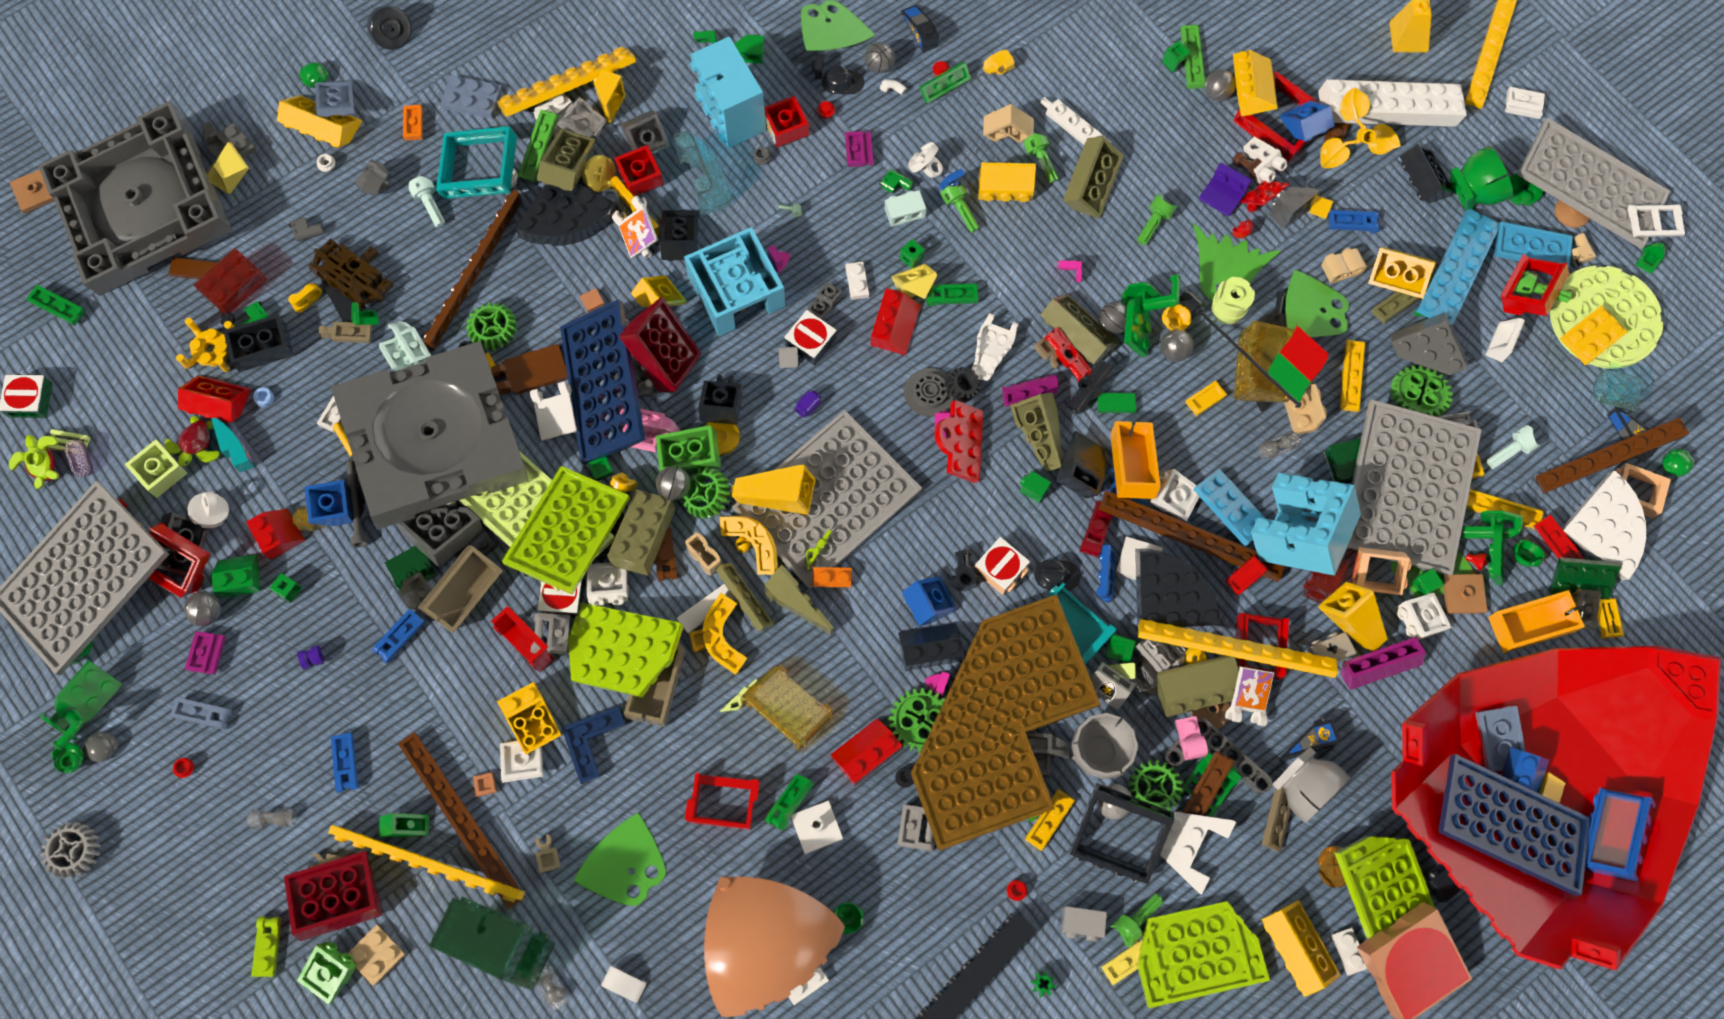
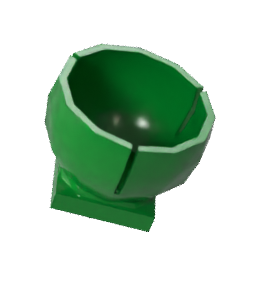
(1479, 180)

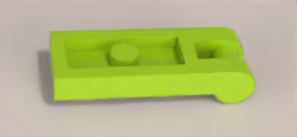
(266, 947)

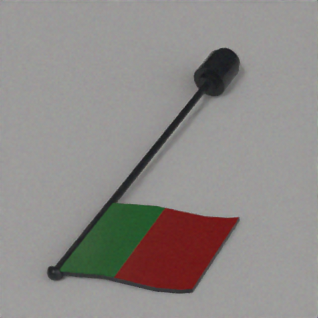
(1293, 366)

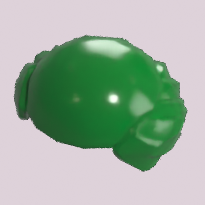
(313, 73)
(1677, 462)
(1528, 553)
(68, 759)
(850, 916)

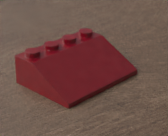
(661, 346)
(332, 896)

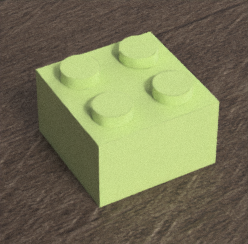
(156, 468)

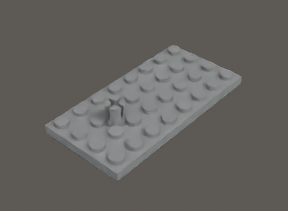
(1591, 180)

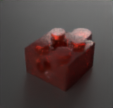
(1323, 585)

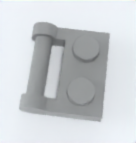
(557, 632)
(910, 829)

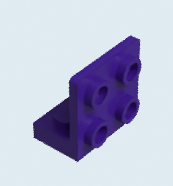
(1225, 189)

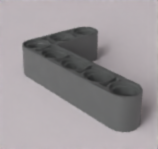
(1224, 746)

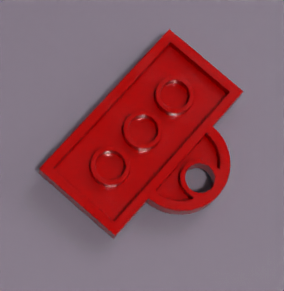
(962, 440)

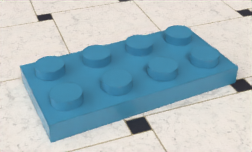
(1516, 240)
(1229, 505)

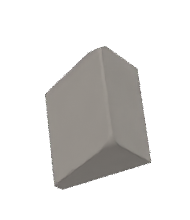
(788, 357)

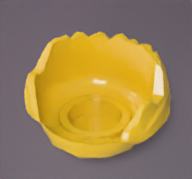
(1176, 317)

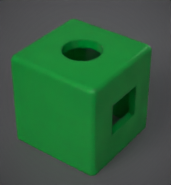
(914, 258)
(1427, 582)
(283, 586)

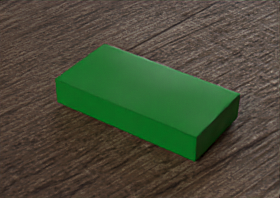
(1116, 403)

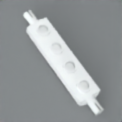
(1070, 121)

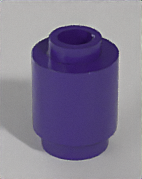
(807, 403)

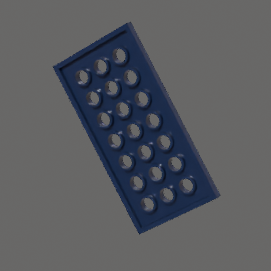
(578, 382)
(1542, 828)

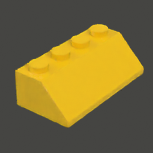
(1254, 83)
(301, 114)
(1301, 948)

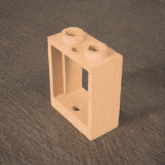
(1659, 490)
(1361, 567)

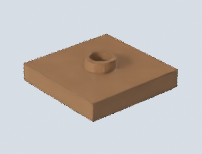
(31, 191)
(1464, 594)

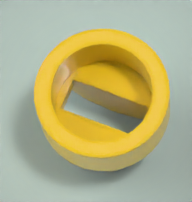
(744, 547)

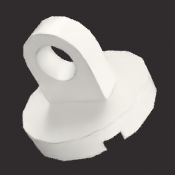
(925, 159)
(208, 510)

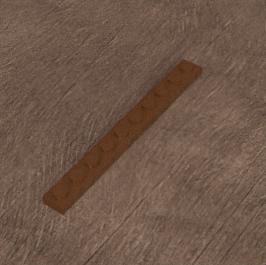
(471, 273)
(1183, 533)
(457, 814)

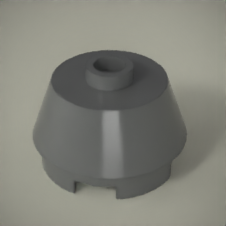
(374, 178)

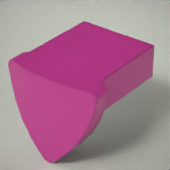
(778, 259)
(1071, 265)
(937, 683)

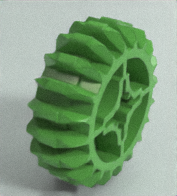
(490, 316)
(713, 493)
(1166, 774)

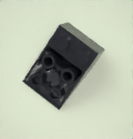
(1083, 466)

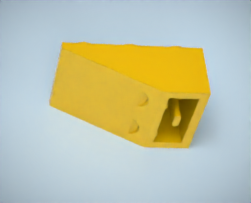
(529, 718)

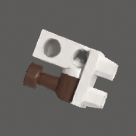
(1265, 160)

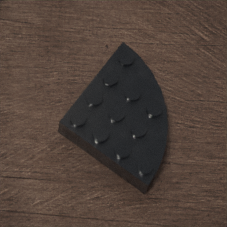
(565, 216)
(1172, 592)

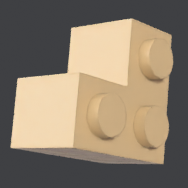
(1008, 122)

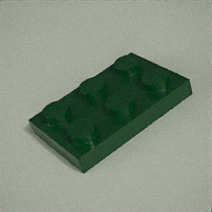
(1584, 574)

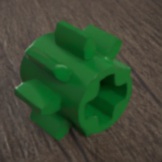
(1049, 985)

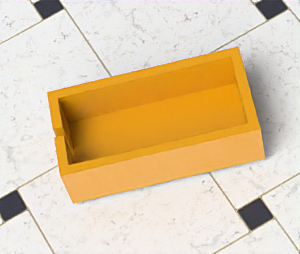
(1135, 460)
(1535, 622)

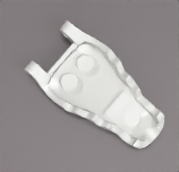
(992, 346)

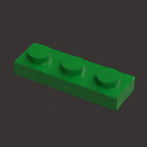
(945, 82)
(55, 305)

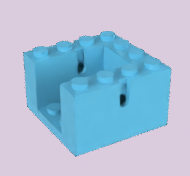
(728, 92)
(733, 277)
(1304, 543)

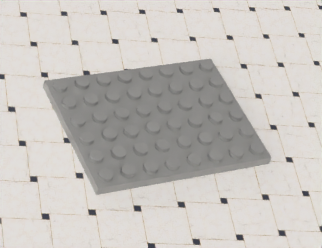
(1413, 485)
(852, 496)
(79, 577)

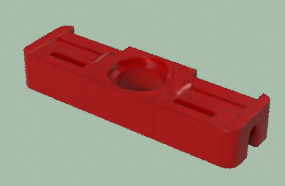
(1060, 344)

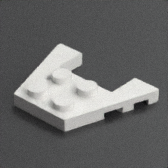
(1185, 840)

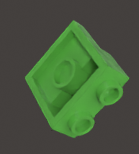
(327, 971)

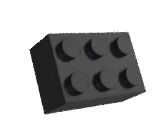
(258, 343)

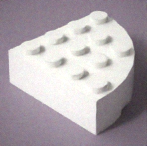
(1610, 525)

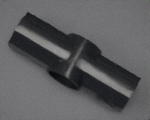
(1089, 387)

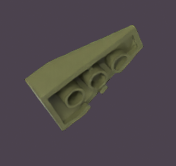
(1040, 424)
(786, 593)

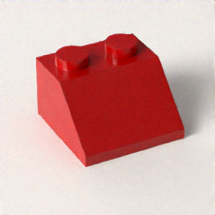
(275, 532)

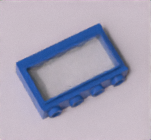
(1617, 833)

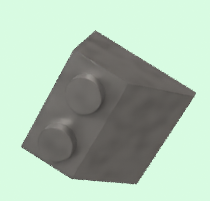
(644, 131)
(1292, 204)

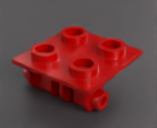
(1263, 194)

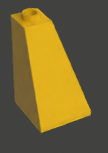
(1412, 27)
(780, 489)
(1357, 614)

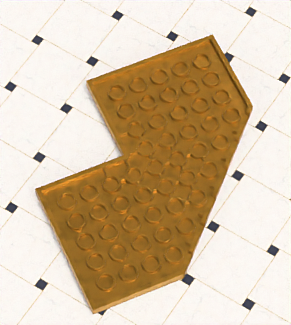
(977, 758)

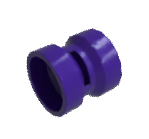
(310, 657)

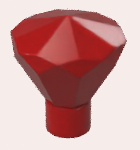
(1478, 560)

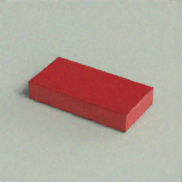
(1246, 574)

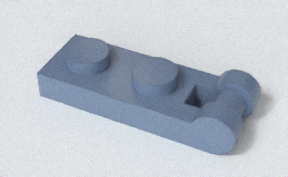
(200, 713)

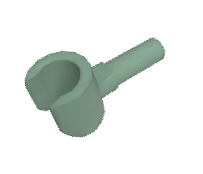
(796, 209)

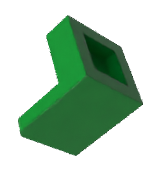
(1174, 55)
(1120, 649)

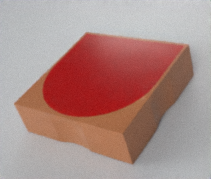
(1414, 962)

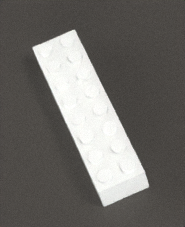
(1399, 102)

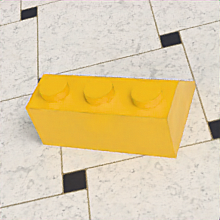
(1006, 181)
(1402, 272)

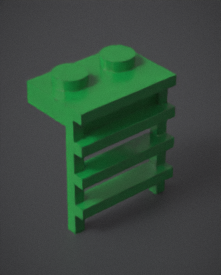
(1230, 780)

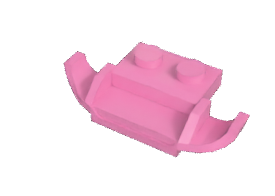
(653, 424)

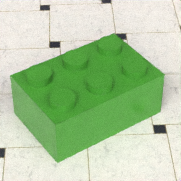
(689, 449)

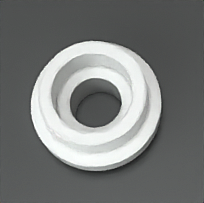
(325, 158)

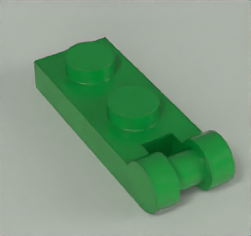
(952, 294)
(789, 802)

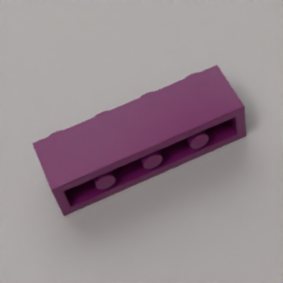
(1383, 663)

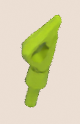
(819, 546)

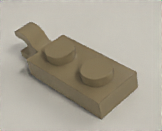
(347, 332)

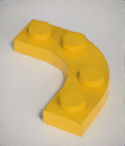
(758, 536)
(714, 638)

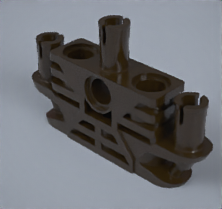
(340, 273)

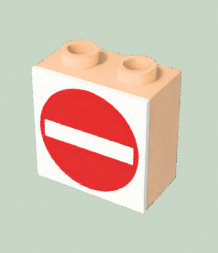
(1002, 566)

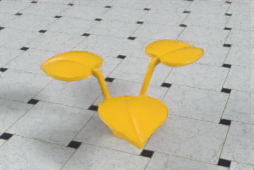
(1379, 140)

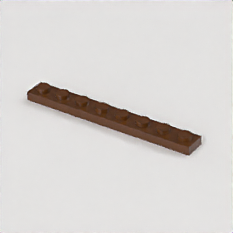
(1612, 455)

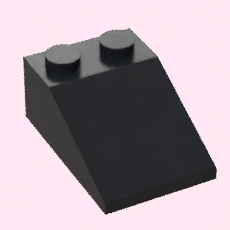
(678, 234)

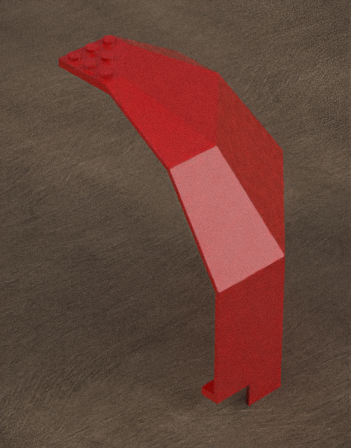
(1604, 721)

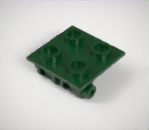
(409, 563)

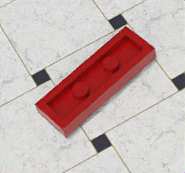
(1556, 539)

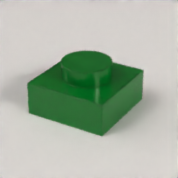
(600, 468)

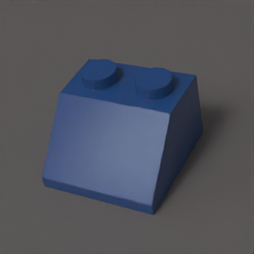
(1308, 120)
(329, 503)
(929, 600)
(1525, 769)

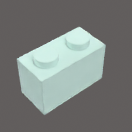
(905, 208)

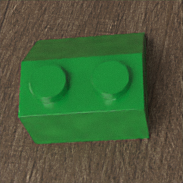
(236, 576)

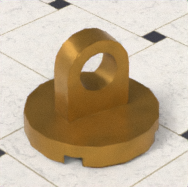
(1330, 869)

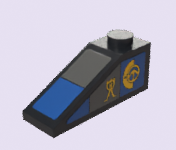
(921, 28)
(1628, 427)
(1318, 737)

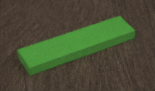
(1194, 63)
(538, 145)

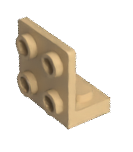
(1310, 414)

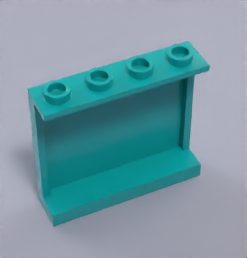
(1087, 629)

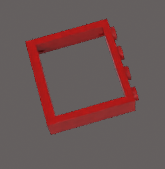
(1264, 133)

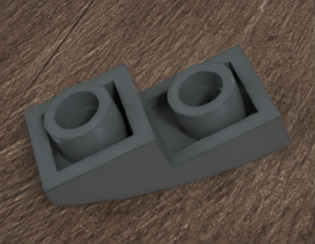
(825, 300)

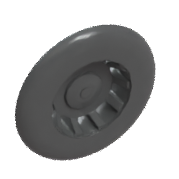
(929, 390)

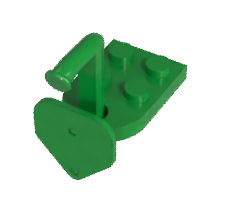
(1140, 300)
(1498, 533)
(80, 701)

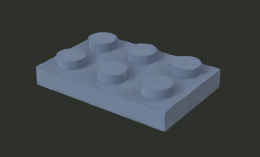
(471, 96)
(334, 98)
(1498, 732)

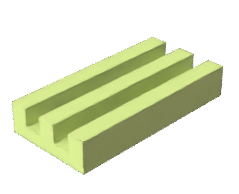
(54, 433)

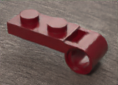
(1095, 532)

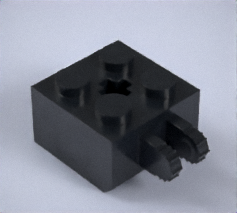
(720, 401)

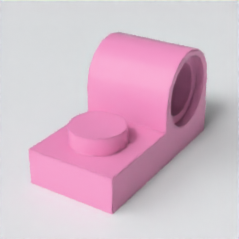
(1191, 741)

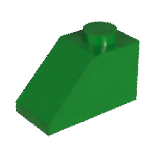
(751, 48)
(403, 825)

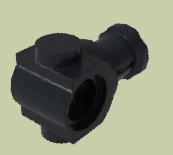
(964, 569)

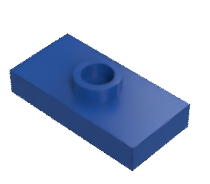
(952, 179)

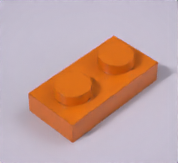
(412, 122)
(831, 576)

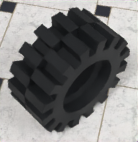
(970, 381)

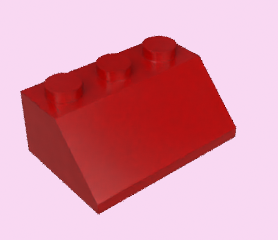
(895, 322)
(213, 398)
(866, 752)

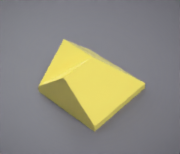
(227, 169)
(915, 281)

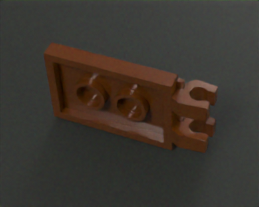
(530, 371)

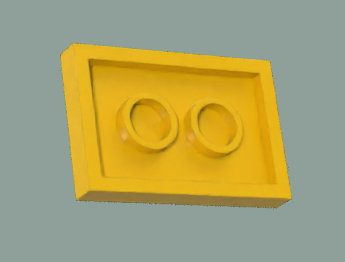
(1593, 335)

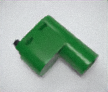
(893, 180)
(255, 312)

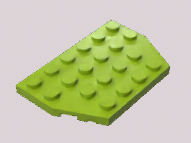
(620, 649)
(1382, 880)
(1198, 955)

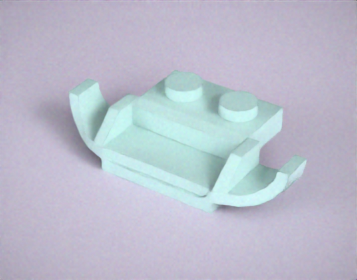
(405, 349)

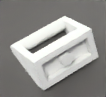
(1504, 339)

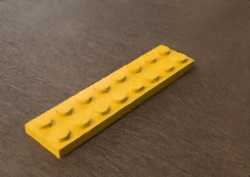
(567, 81)

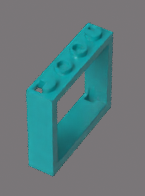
(501, 185)

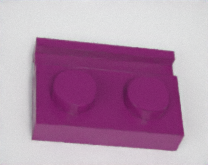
(858, 148)
(205, 653)

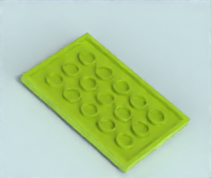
(566, 530)

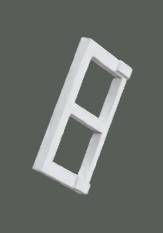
(1677, 212)

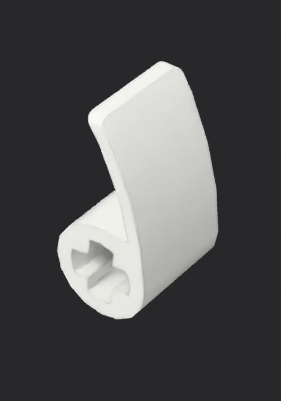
(623, 984)

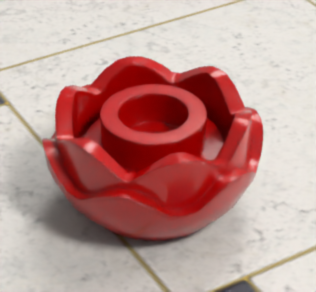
(1243, 229)

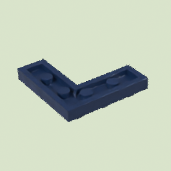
(580, 732)

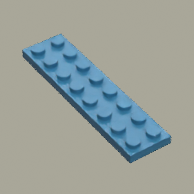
(1459, 266)

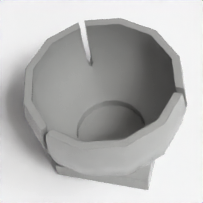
(1104, 747)
(1310, 784)

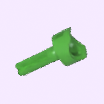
(1036, 146)
(956, 196)
(1160, 211)
(1528, 285)
(1129, 927)

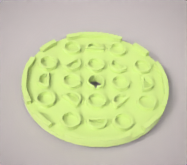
(1625, 299)

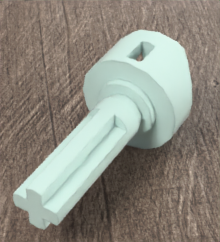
(424, 193)
(1523, 441)

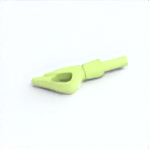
(737, 698)

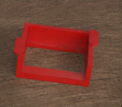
(1517, 304)
(189, 550)
(522, 637)
(1282, 637)
(692, 804)

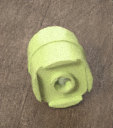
(1232, 300)

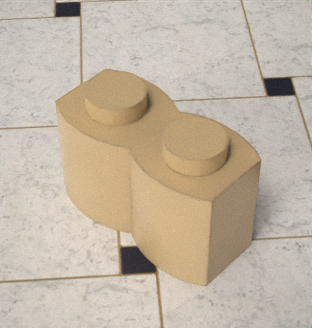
(1343, 265)
(706, 556)

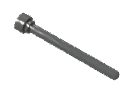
(358, 538)

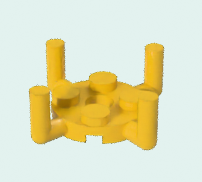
(200, 345)

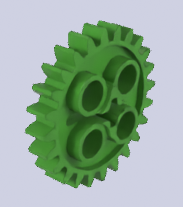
(1407, 389)
(910, 735)

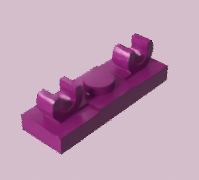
(1029, 389)

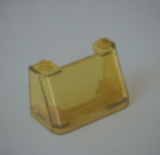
(1262, 343)
(788, 707)

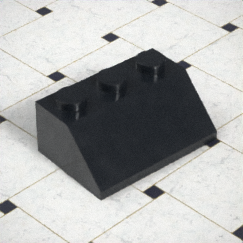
(1426, 174)
(175, 563)
(931, 647)

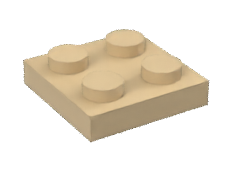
(376, 955)

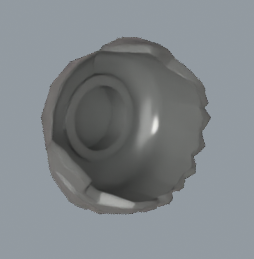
(100, 747)

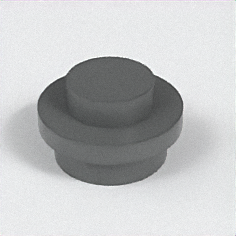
(761, 156)

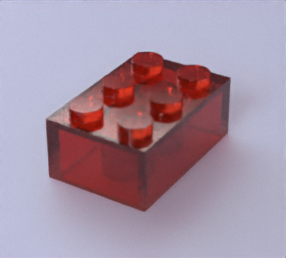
(230, 281)

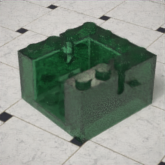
(492, 943)

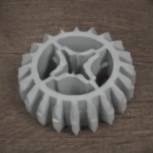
(60, 845)

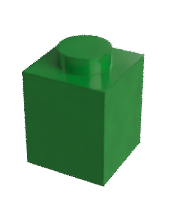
(1034, 486)

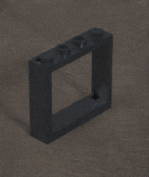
(1132, 805)

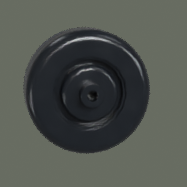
(389, 27)

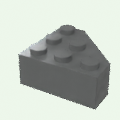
(1431, 345)
(441, 532)

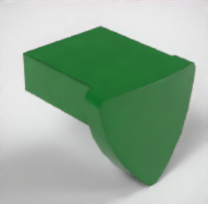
(705, 36)
(1651, 257)
(366, 317)

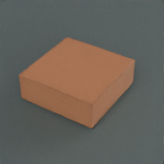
(592, 300)
(485, 784)

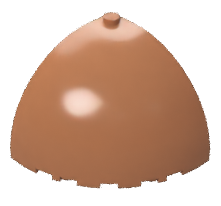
(763, 942)

